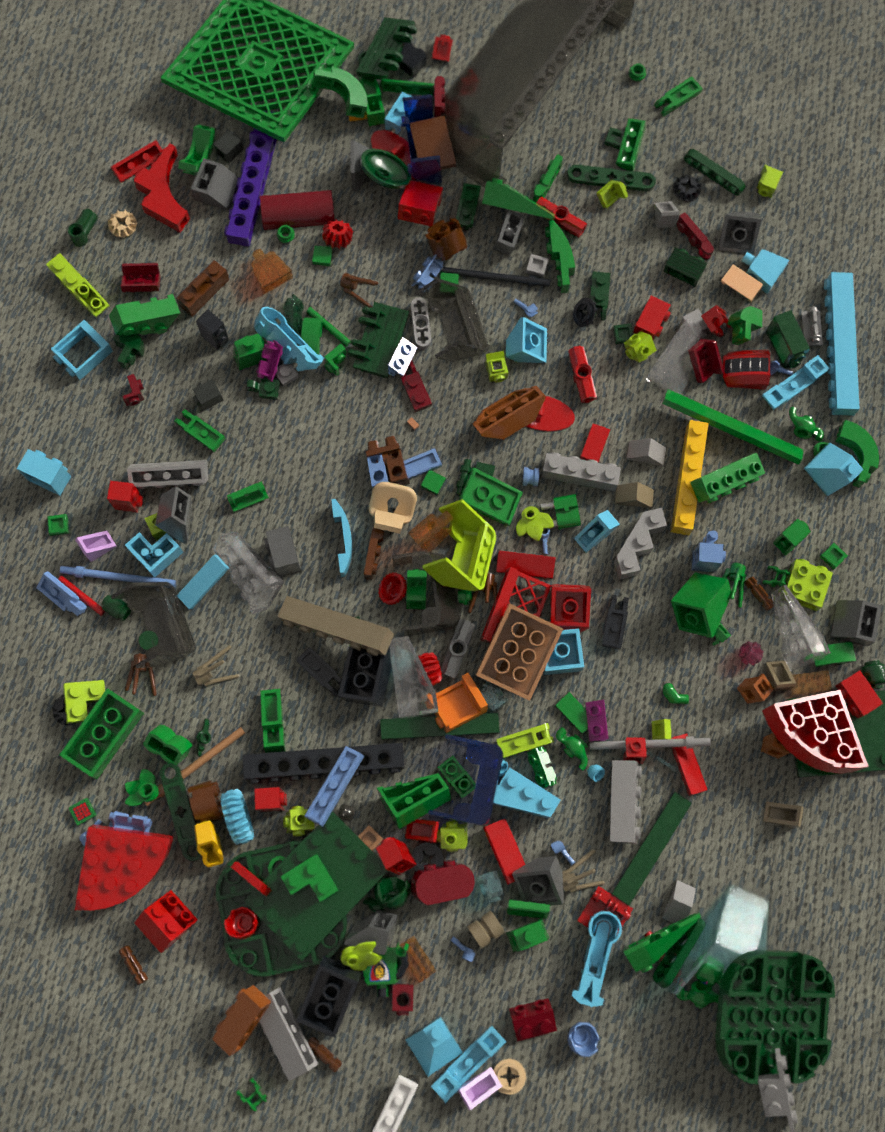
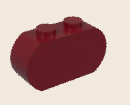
(442, 883)

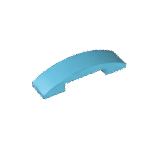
(796, 383)
(340, 516)
(468, 1063)

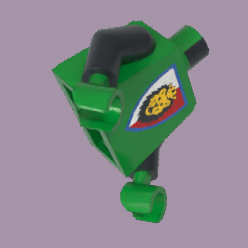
(388, 970)

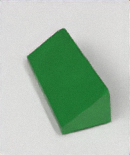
(407, 87)
(630, 144)

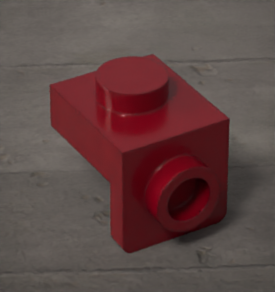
(136, 396)

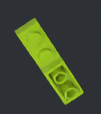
(77, 285)

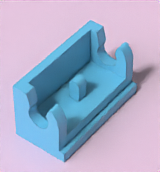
(393, 118)

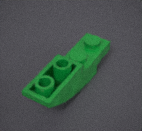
(562, 254)

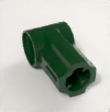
(82, 227)

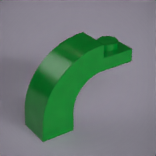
(346, 86)
(201, 148)
(863, 446)

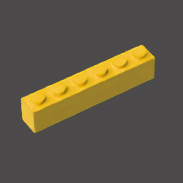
(690, 469)

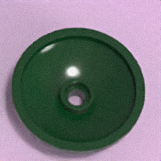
(385, 169)

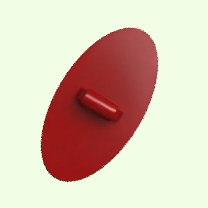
(391, 143)
(553, 416)

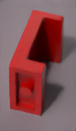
(419, 203)

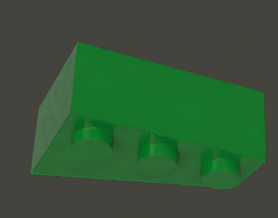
(144, 317)
(414, 799)

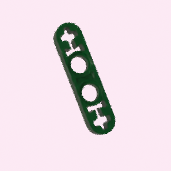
(714, 172)
(665, 976)

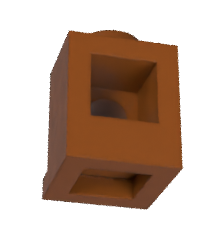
(755, 689)
(773, 747)

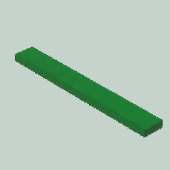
(733, 426)

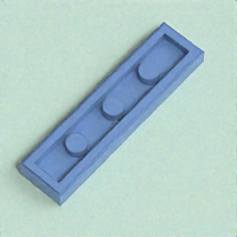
(334, 786)

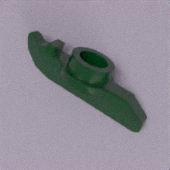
(203, 737)

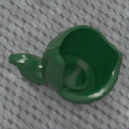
(389, 893)

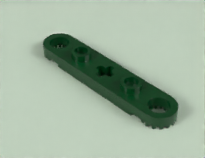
(600, 177)
(177, 796)

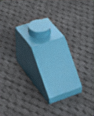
(596, 530)

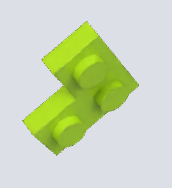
(76, 696)

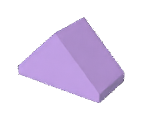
(95, 544)
(479, 1088)

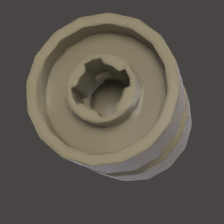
(486, 929)

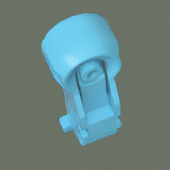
(288, 338)
(597, 957)

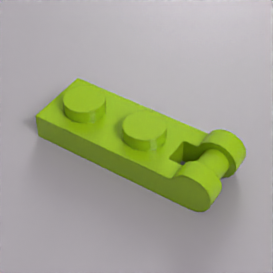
(524, 740)

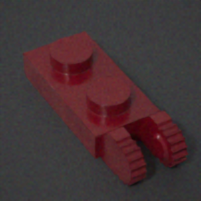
(439, 96)
(695, 236)
(415, 389)

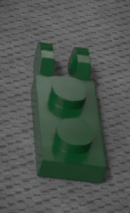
(600, 291)

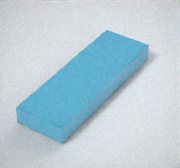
(203, 581)

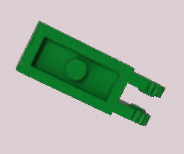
(679, 95)
(547, 179)
(201, 431)

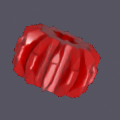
(337, 234)
(431, 666)

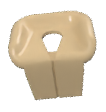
(379, 507)

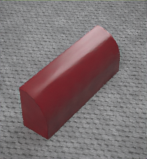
(297, 209)

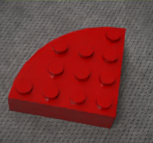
(818, 732)
(118, 865)

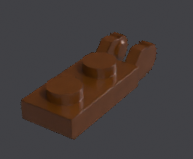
(373, 551)

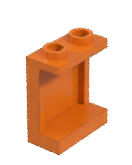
(459, 704)

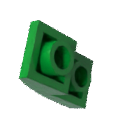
(312, 332)
(840, 654)
(457, 776)

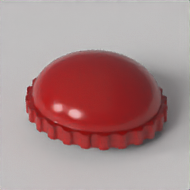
(392, 588)

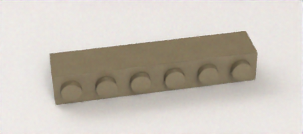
(335, 625)

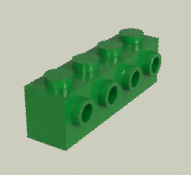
(728, 477)

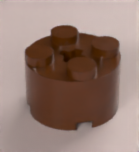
(446, 238)
(206, 802)

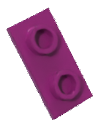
(272, 352)
(596, 720)

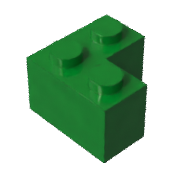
(313, 873)

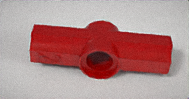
(568, 222)
(584, 384)

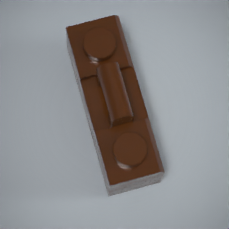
(202, 288)

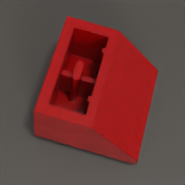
(165, 921)

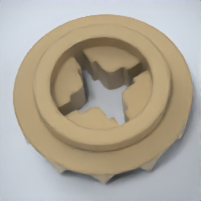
(122, 230)
(516, 1083)

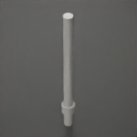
(690, 742)

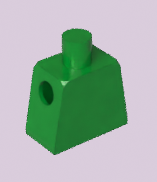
(248, 351)
(527, 935)

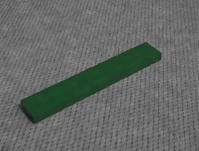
(427, 727)
(651, 848)

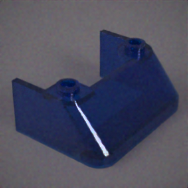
(424, 168)
(490, 759)

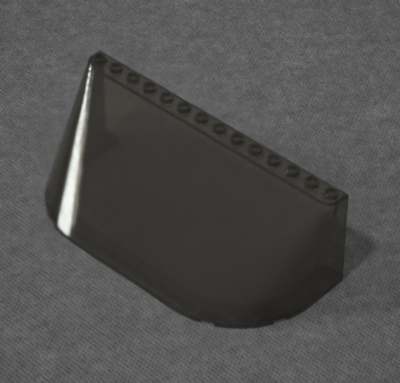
(515, 73)

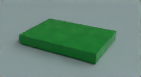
(491, 496)

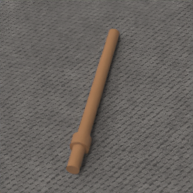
(204, 758)

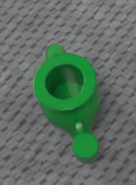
(805, 426)
(573, 747)
(699, 994)

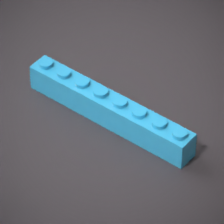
(842, 344)

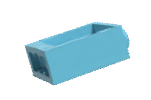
(74, 337)

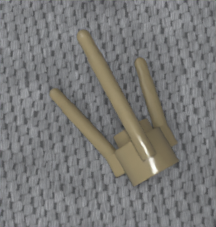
(203, 672)
(570, 880)

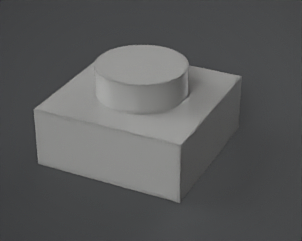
(537, 265)
(286, 374)

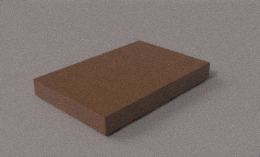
(433, 139)

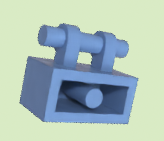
(707, 555)

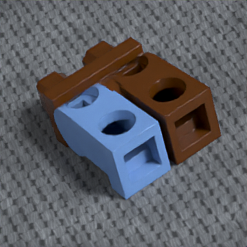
(385, 458)

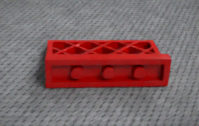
(503, 596)

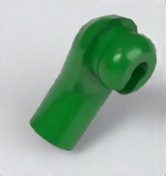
(672, 695)

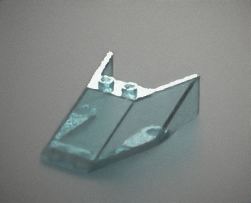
(731, 928)

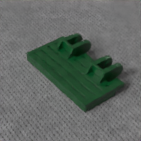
(386, 48)
(381, 341)

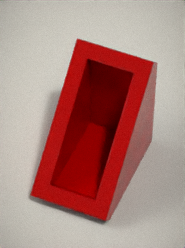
(422, 830)

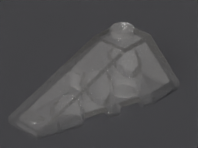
(412, 685)

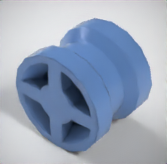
(530, 476)

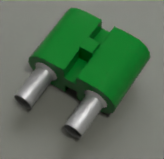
(566, 511)

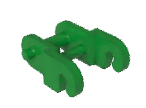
(773, 583)
(253, 1105)

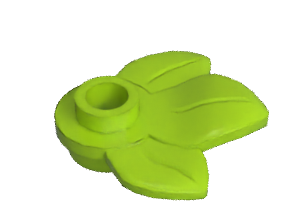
(533, 525)
(360, 956)

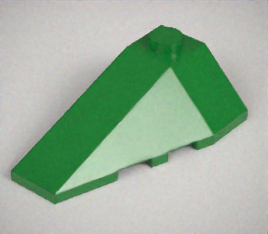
(506, 197)
(650, 948)

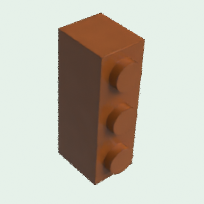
(241, 1020)

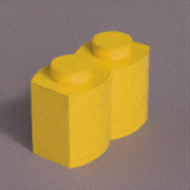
(208, 844)

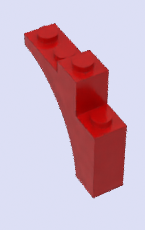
(155, 184)

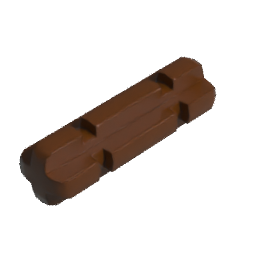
(759, 593)
(133, 965)
(324, 1054)

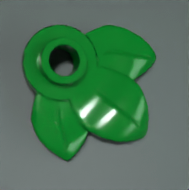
(140, 788)

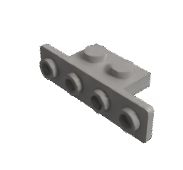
(775, 1093)

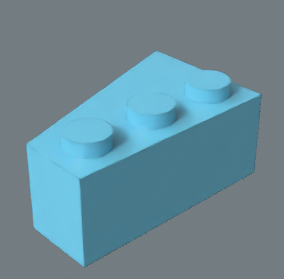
(524, 795)

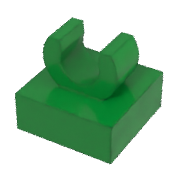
(721, 634)

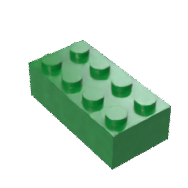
(101, 734)

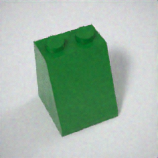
(701, 604)

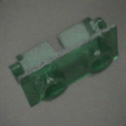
(294, 307)

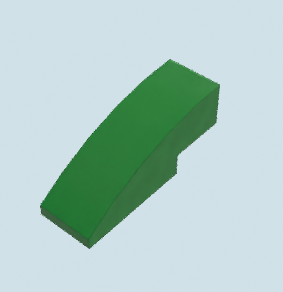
(375, 108)
(272, 721)

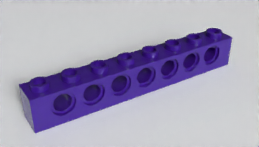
(243, 234)

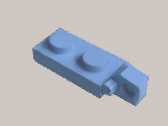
(60, 594)

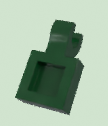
(266, 389)

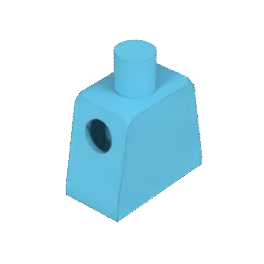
(765, 267)

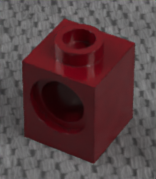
(402, 989)

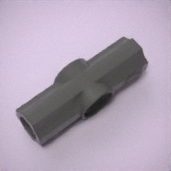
(461, 637)

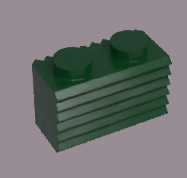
(685, 266)

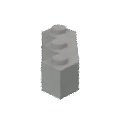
(639, 543)

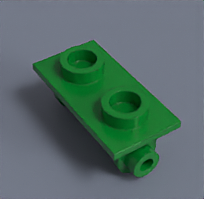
(247, 496)
(538, 759)

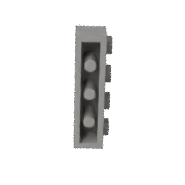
(581, 472)
(168, 474)
(624, 802)
(286, 1037)

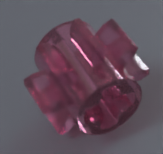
(750, 653)

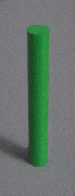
(330, 328)

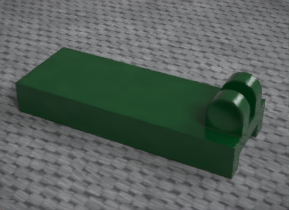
(468, 205)

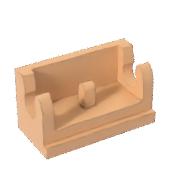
(742, 282)

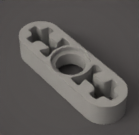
(417, 336)

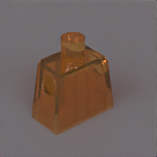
(270, 270)
(431, 530)

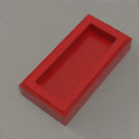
(595, 443)
(251, 878)

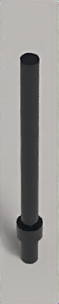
(531, 280)

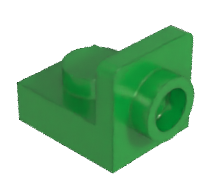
(335, 356)

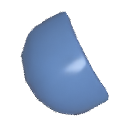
(583, 1039)

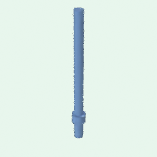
(80, 572)

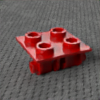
(604, 901)

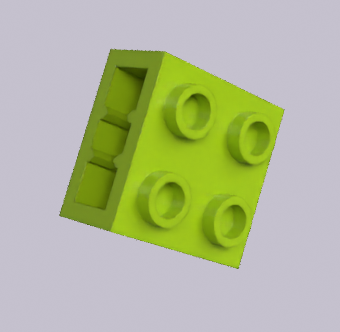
(808, 583)

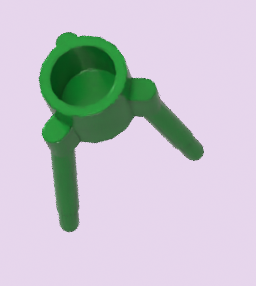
(736, 574)

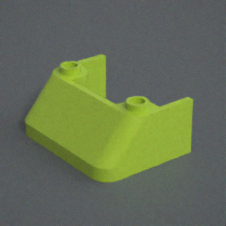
(472, 551)

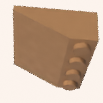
(519, 651)

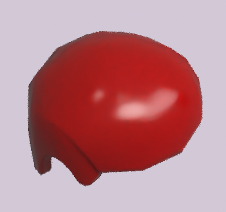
(241, 923)

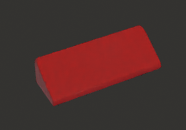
(136, 161)
(527, 564)
(689, 768)
(504, 848)

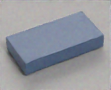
(422, 463)

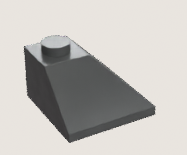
(357, 174)
(740, 232)
(540, 881)

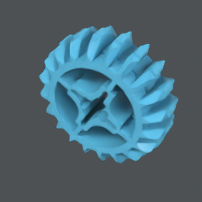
(237, 816)

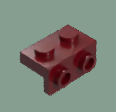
(140, 277)
(705, 359)
(533, 1019)

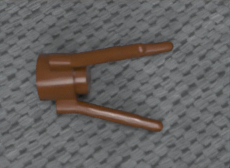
(351, 282)
(490, 585)
(136, 659)

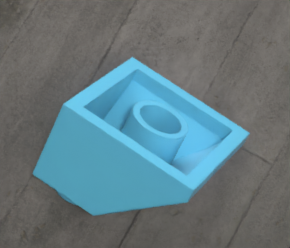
(527, 342)
(833, 469)
(434, 1046)

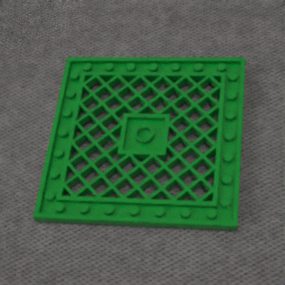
(258, 63)

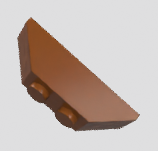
(510, 413)

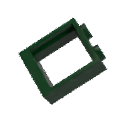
(787, 340)

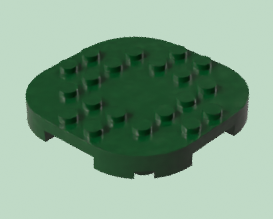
(264, 951)
(769, 1004)

